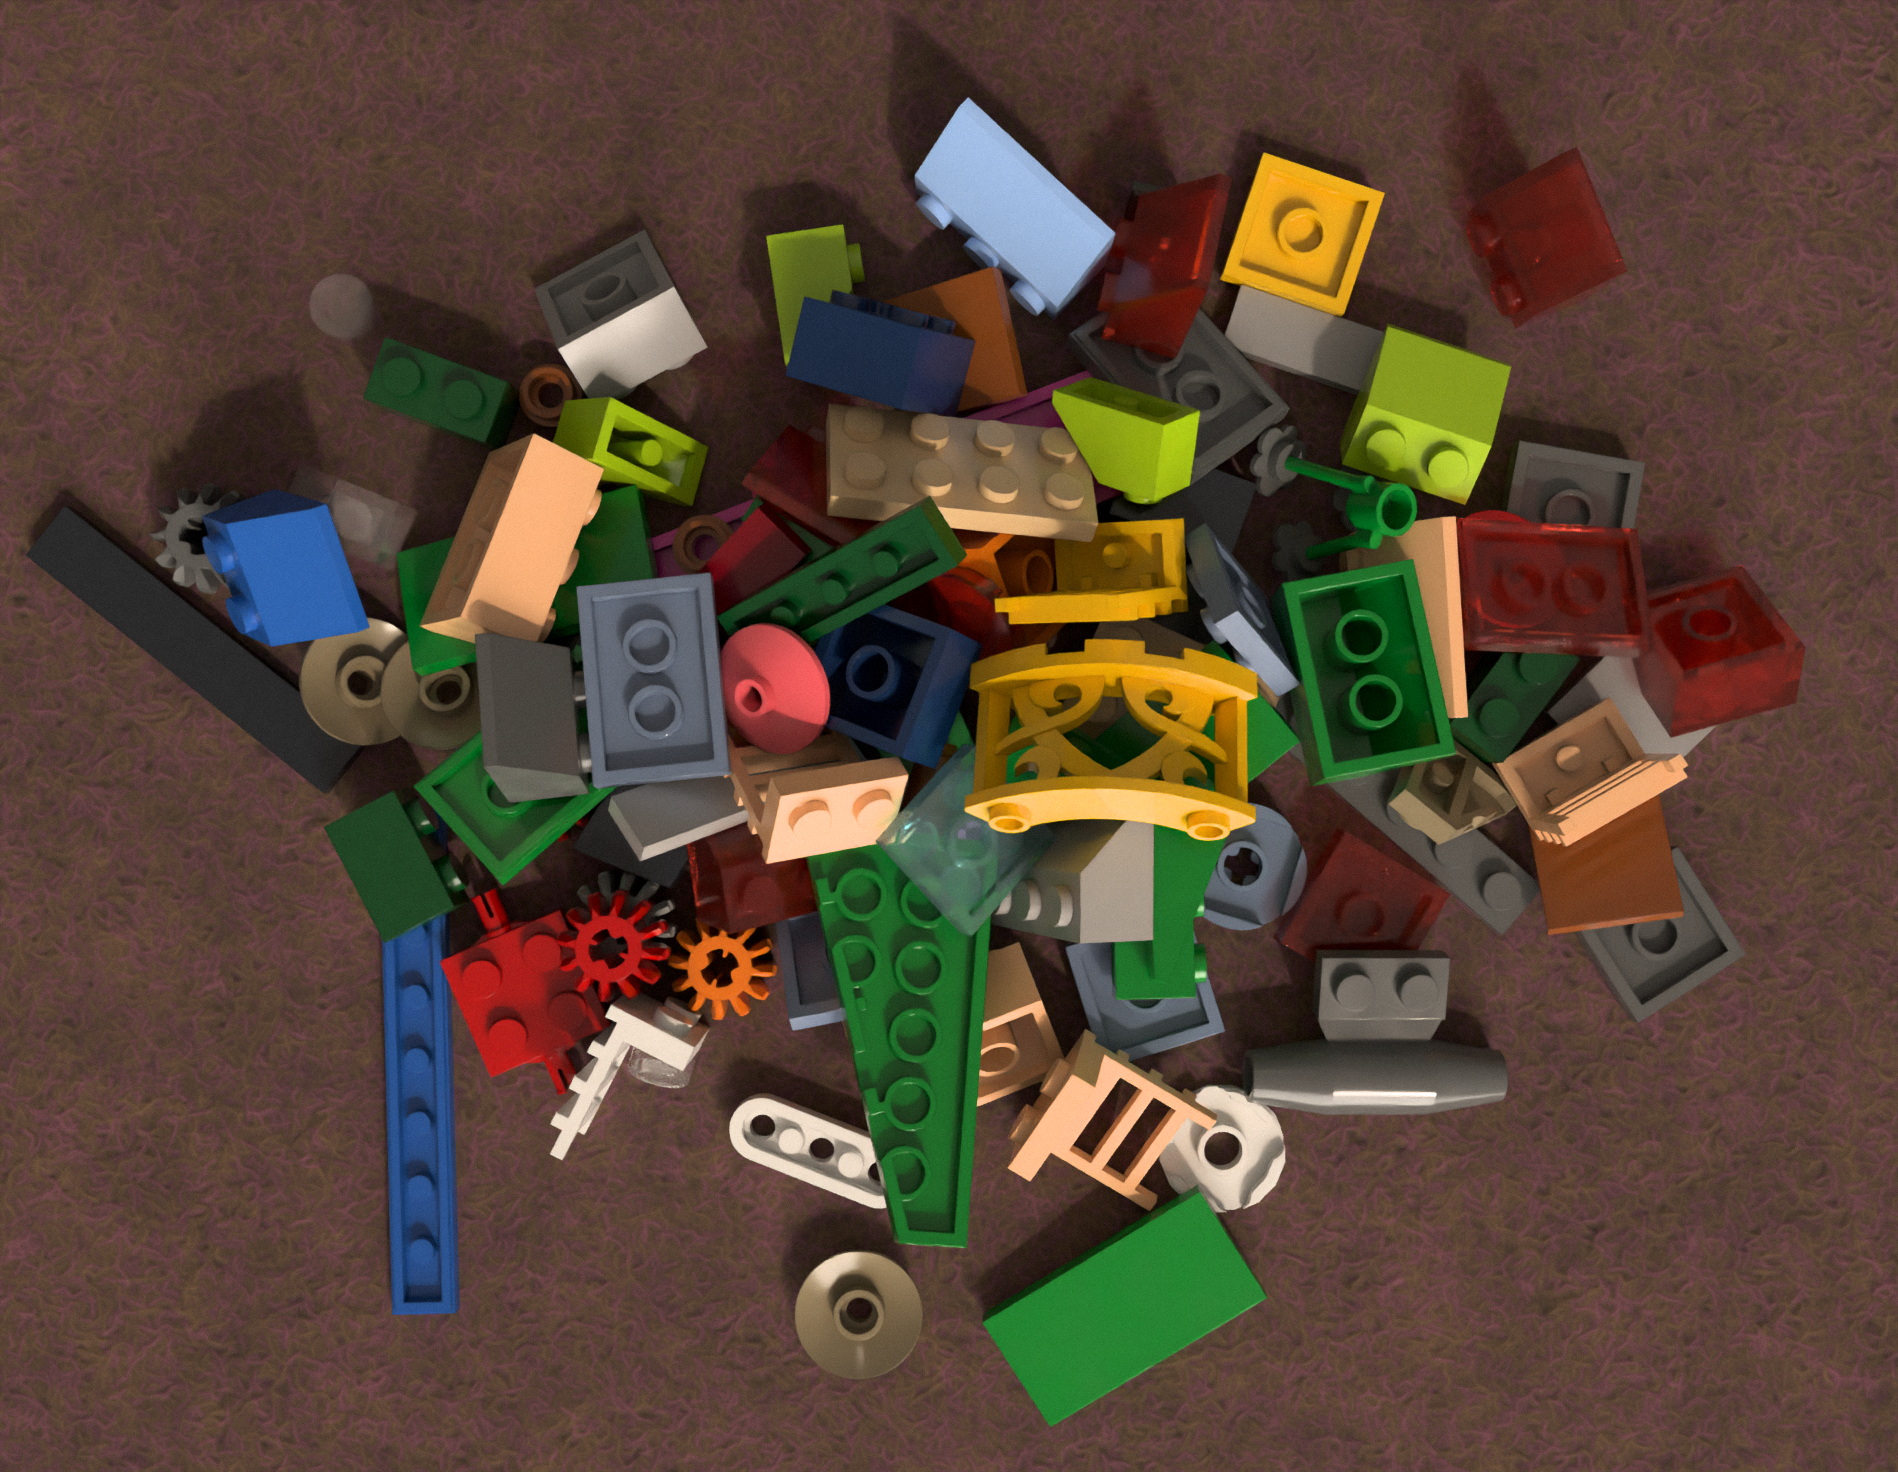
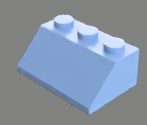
(1011, 212)

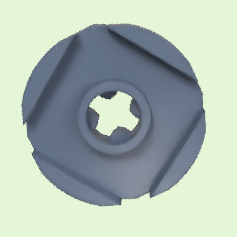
(1278, 878)

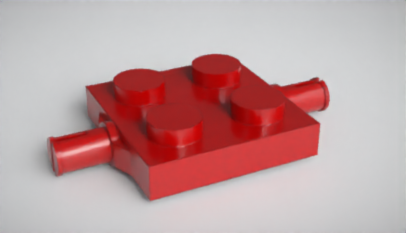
(518, 995)

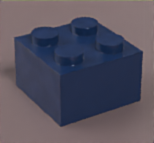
(881, 353)
(897, 681)

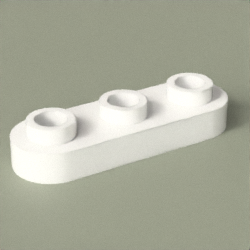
(790, 1151)

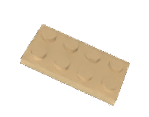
(974, 470)

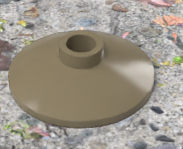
(326, 688)
(416, 706)
(851, 1344)

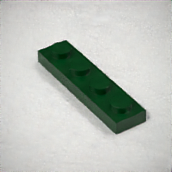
(854, 575)

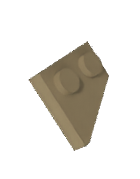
(1450, 795)

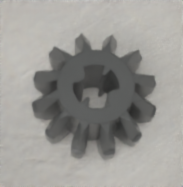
(185, 534)

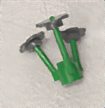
(1366, 503)

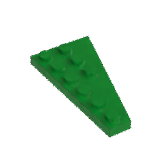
(914, 1034)

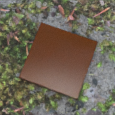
(983, 315)
(1610, 875)

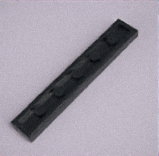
(190, 645)

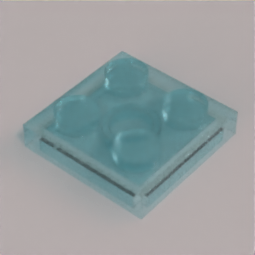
(956, 855)

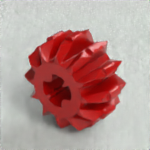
(608, 967)

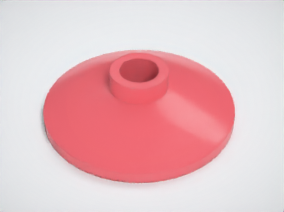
(774, 688)

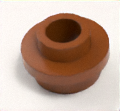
(536, 382)
(690, 533)

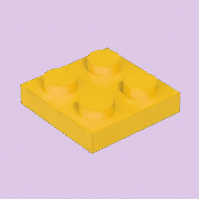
(1302, 235)

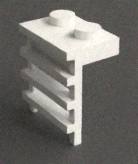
(660, 1029)

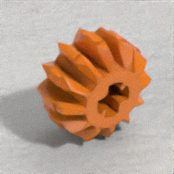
(715, 988)

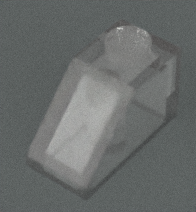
(364, 521)

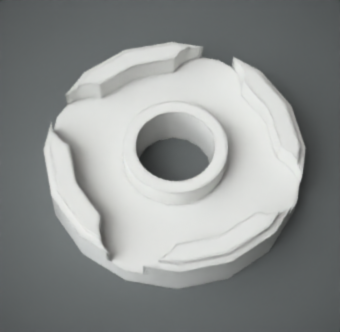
(1250, 1173)

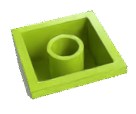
(1425, 414)

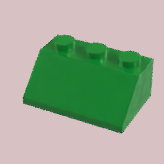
(1363, 671)

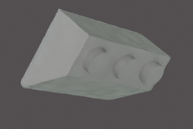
(1087, 884)

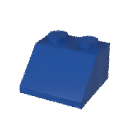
(283, 569)

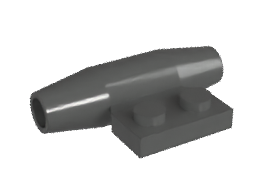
(1376, 1043)

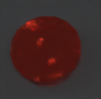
(966, 604)

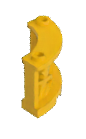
(1192, 687)

